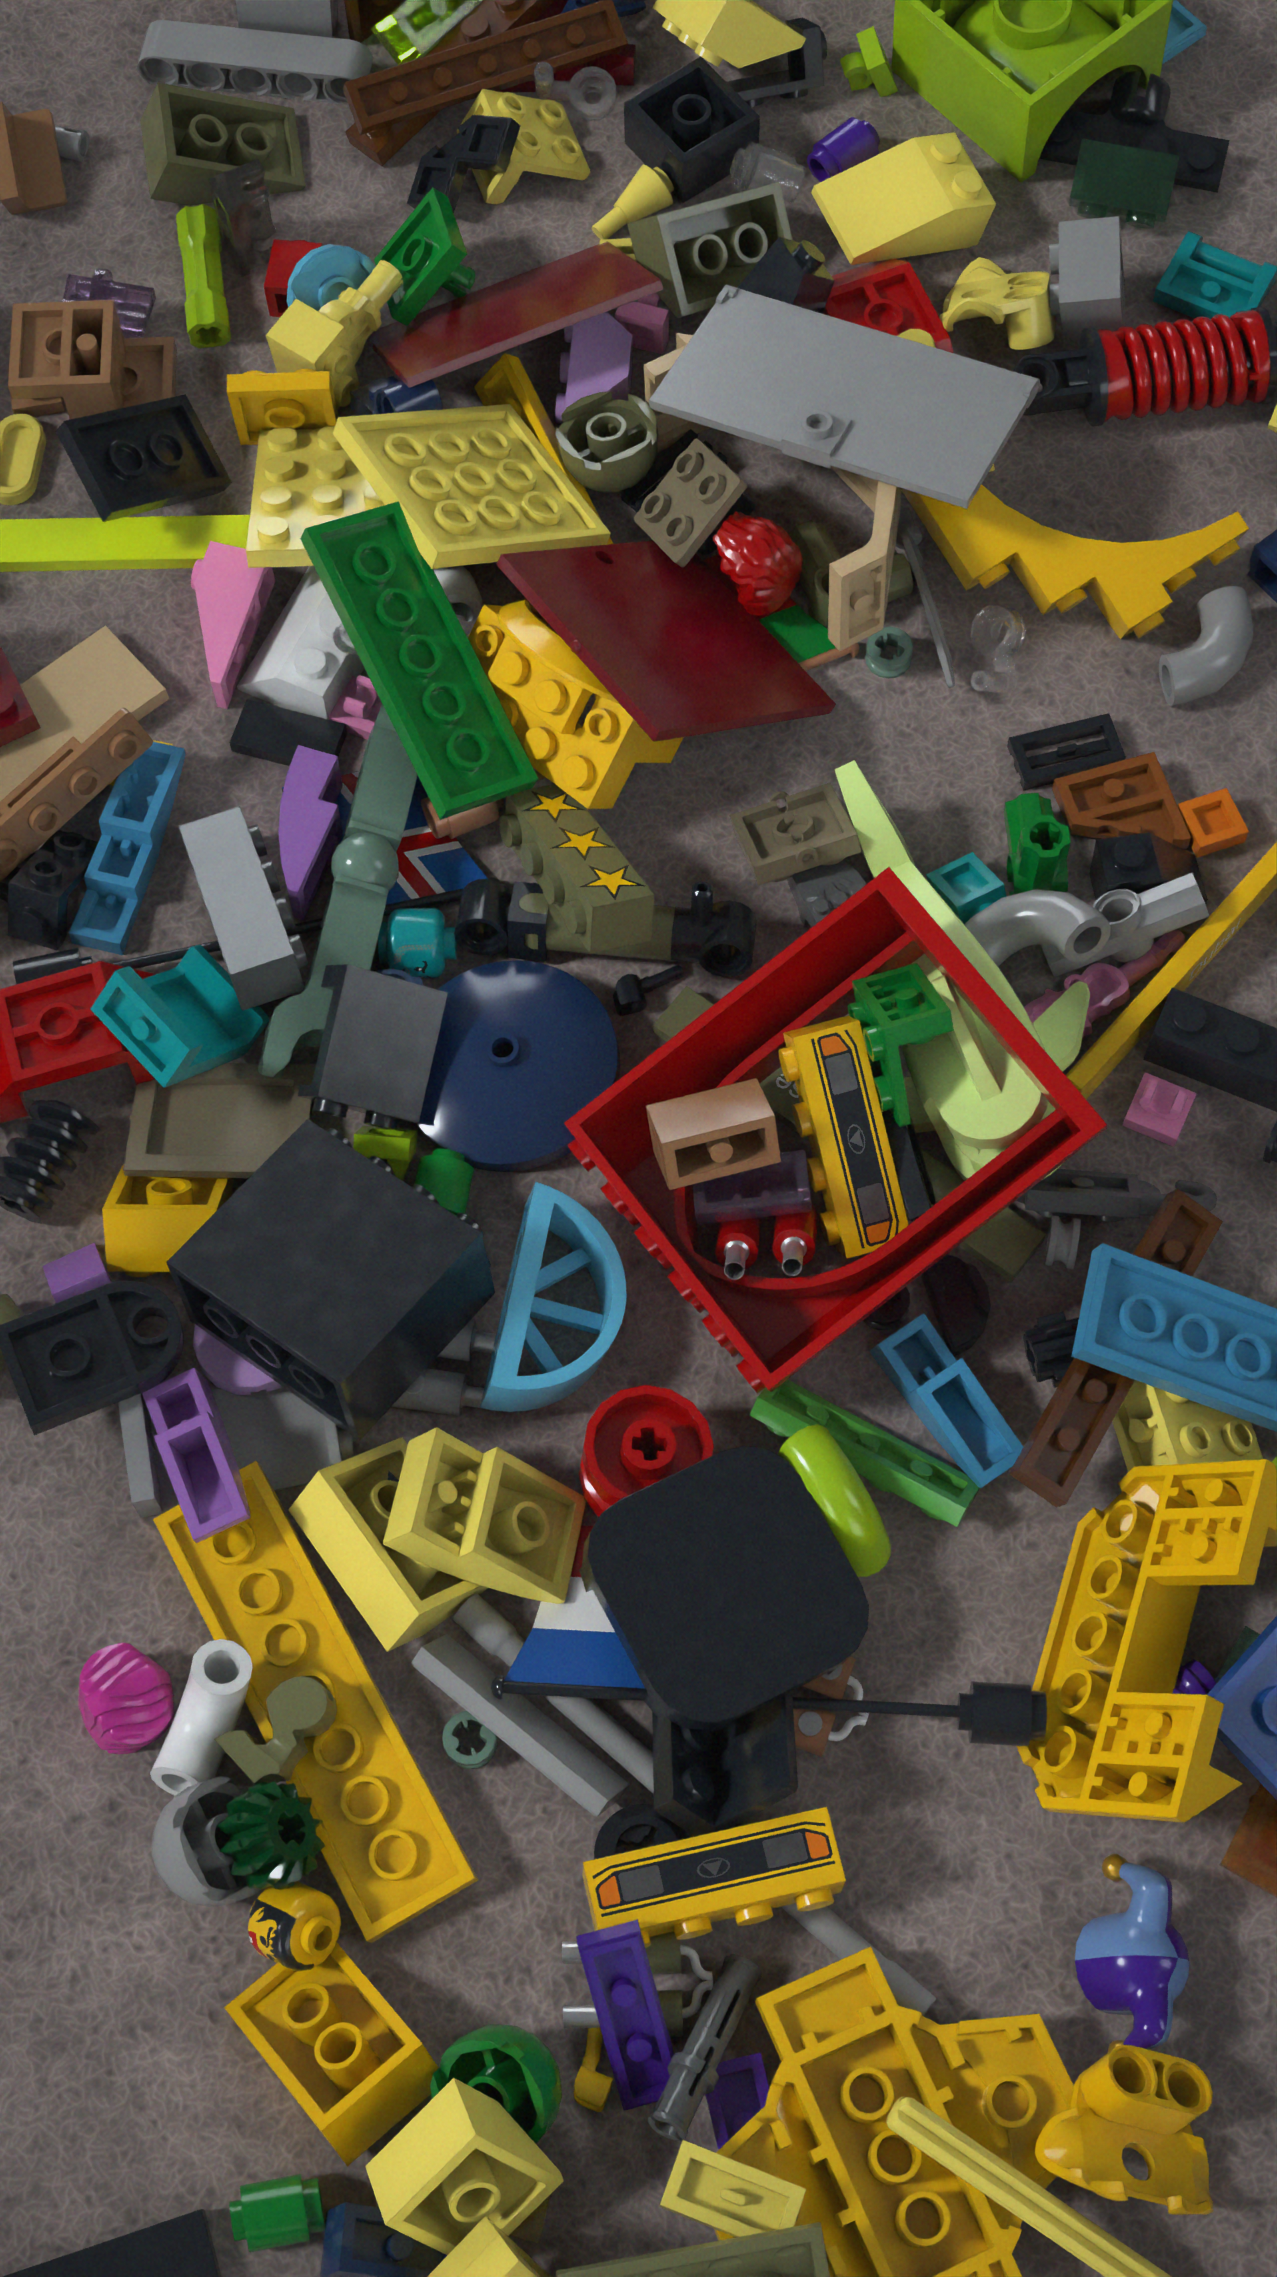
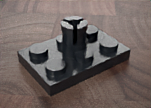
(143, 457)

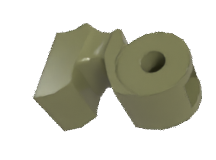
(296, 1711)

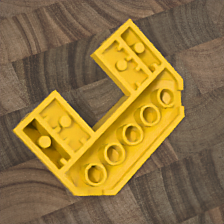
(1119, 1636)

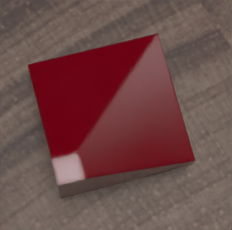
(619, 65)

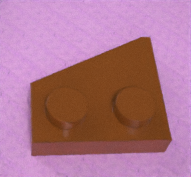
(1121, 801)

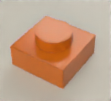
(1213, 822)

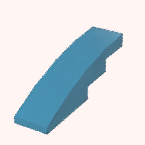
(127, 849)

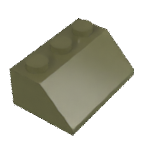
(709, 245)

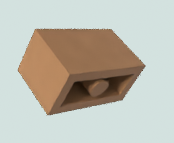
(713, 1133)

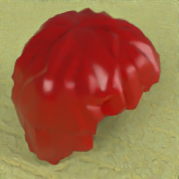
(759, 561)

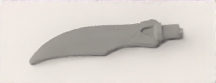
(908, 539)

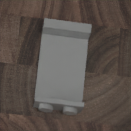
(269, 1428)

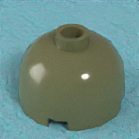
(608, 441)

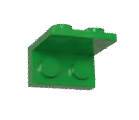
(897, 1011)

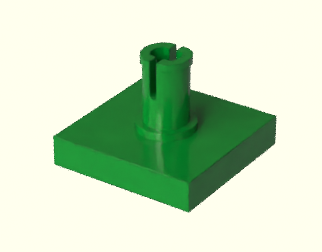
(428, 257)

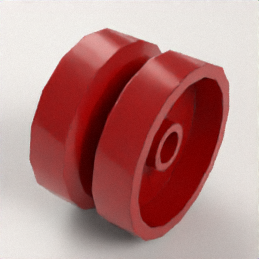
(639, 1441)

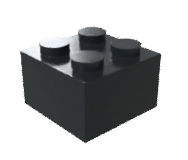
(690, 127)

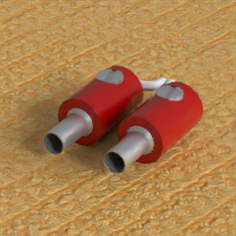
(792, 1243)

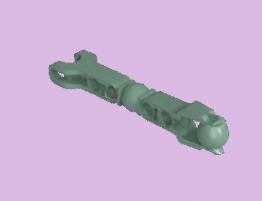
(363, 874)

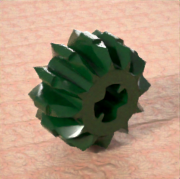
(271, 1835)

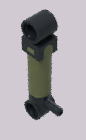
(708, 933)

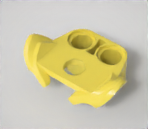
(992, 293)

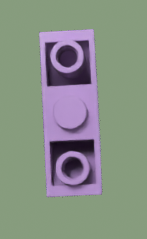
(597, 361)

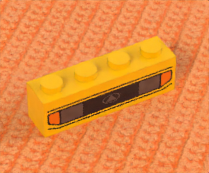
(845, 1135)
(718, 1877)

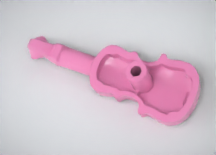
(1110, 984)

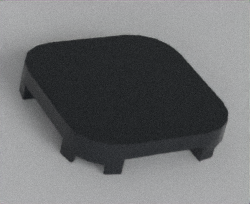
(725, 1587)

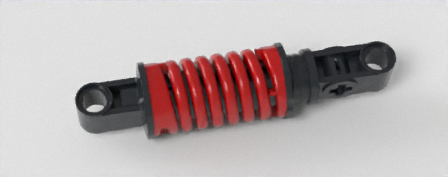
(1160, 369)

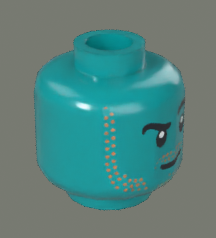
(416, 942)

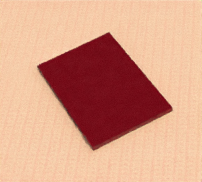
(512, 313)

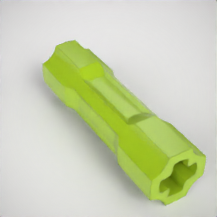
(205, 298)

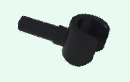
(630, 989)

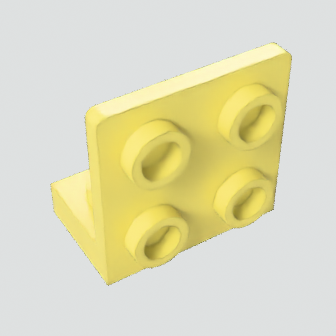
(542, 145)
(1170, 1430)

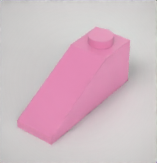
(230, 610)

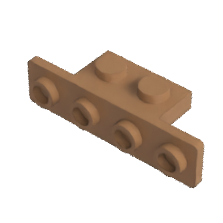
(65, 786)

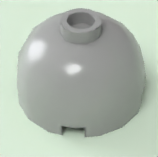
(189, 1844)

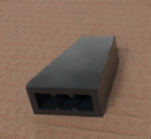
(792, 275)

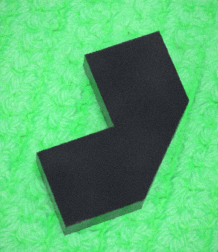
(481, 145)

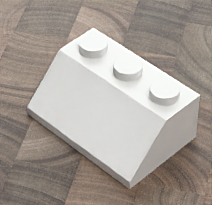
(298, 659)

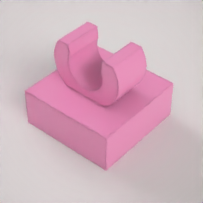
(646, 323)
(357, 707)
(1159, 1109)

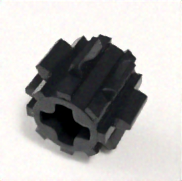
(1050, 1347)

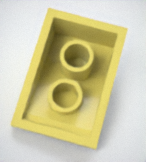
(907, 201)

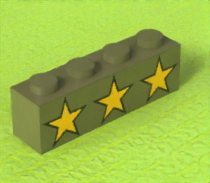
(578, 868)

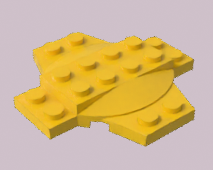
(826, 2128)

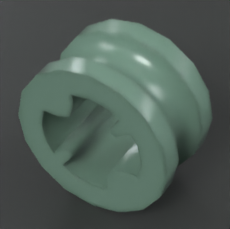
(884, 667)
(452, 1744)

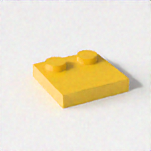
(280, 401)

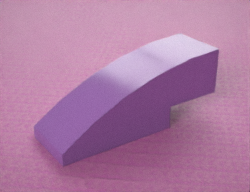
(308, 824)
(197, 1454)

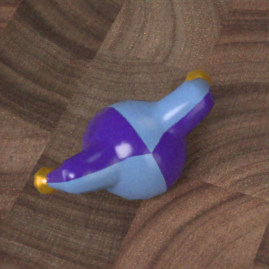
(1135, 1957)

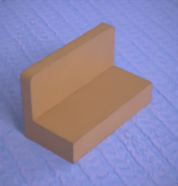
(30, 162)

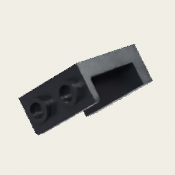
(375, 1046)

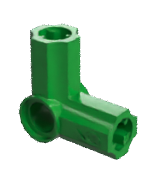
(1035, 845)

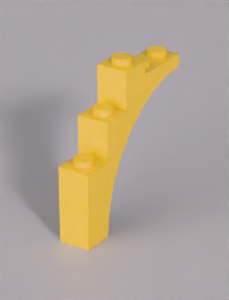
(1058, 567)

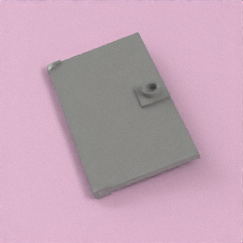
(846, 395)

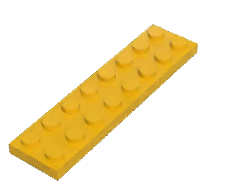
(376, 1807)

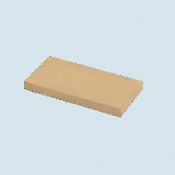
(76, 699)

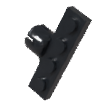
(1140, 124)

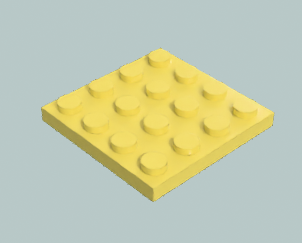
(470, 483)
(297, 484)

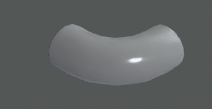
(1217, 652)
(1043, 919)

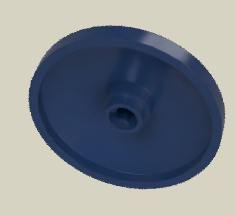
(514, 1107)

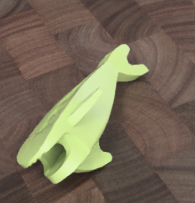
(964, 1078)

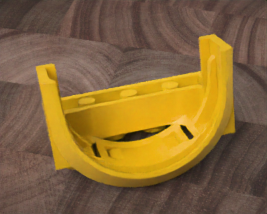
(544, 695)

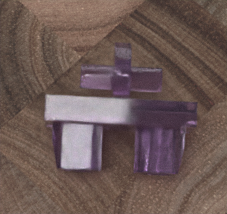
(131, 301)

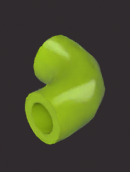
(840, 1497)

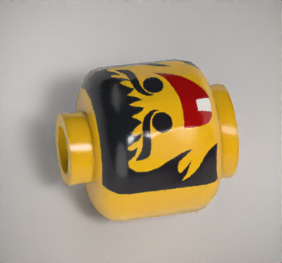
(291, 1923)

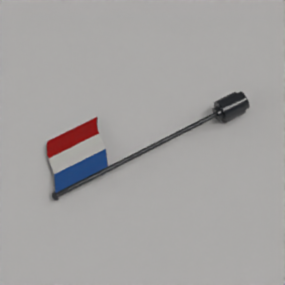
(580, 1655)

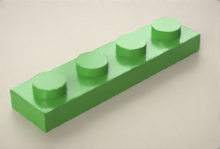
(875, 1454)

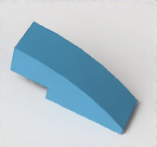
(948, 1400)

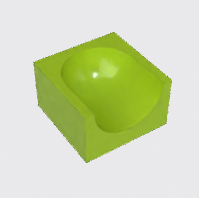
(1020, 64)

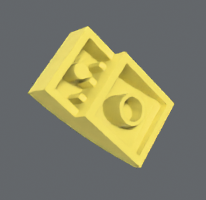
(485, 1518)

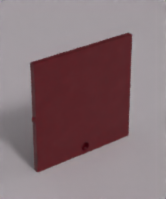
(665, 638)

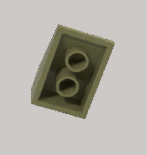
(204, 134)

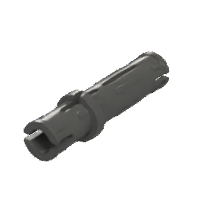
(695, 2067)

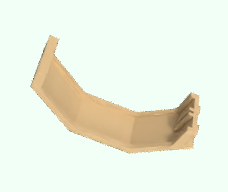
(856, 581)

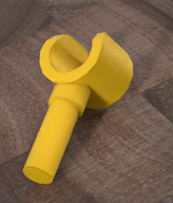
(592, 2087)

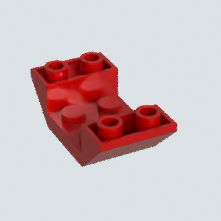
(886, 299)
(55, 1035)

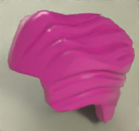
(125, 1699)

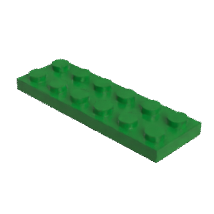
(419, 660)

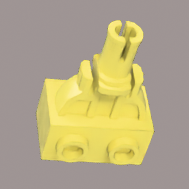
(334, 333)

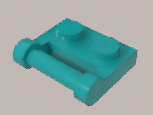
(1212, 281)

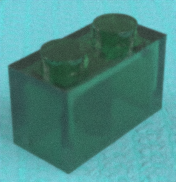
(1123, 183)

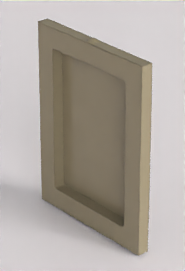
(215, 1122)

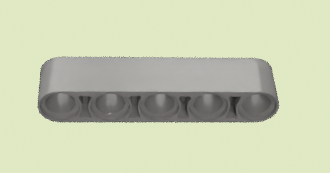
(251, 61)

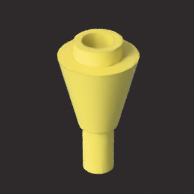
(643, 196)

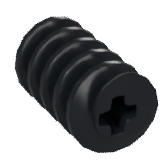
(39, 1154)

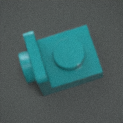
(967, 886)

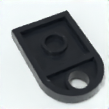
(88, 1352)

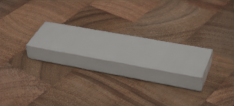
(521, 1725)

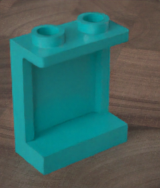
(180, 1017)

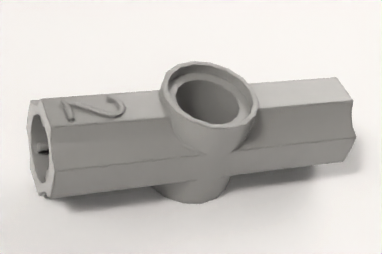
(1138, 920)

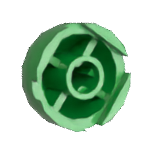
(509, 2068)

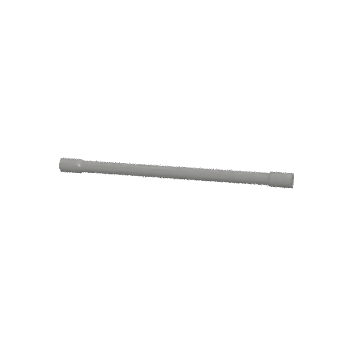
(502, 1640)

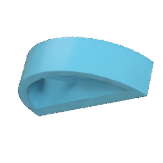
(592, 1249)

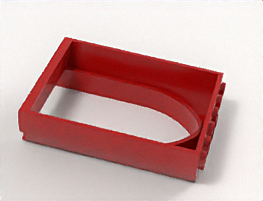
(793, 1320)

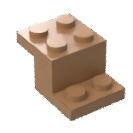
(82, 356)

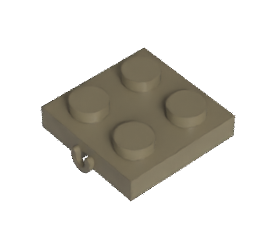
(796, 837)

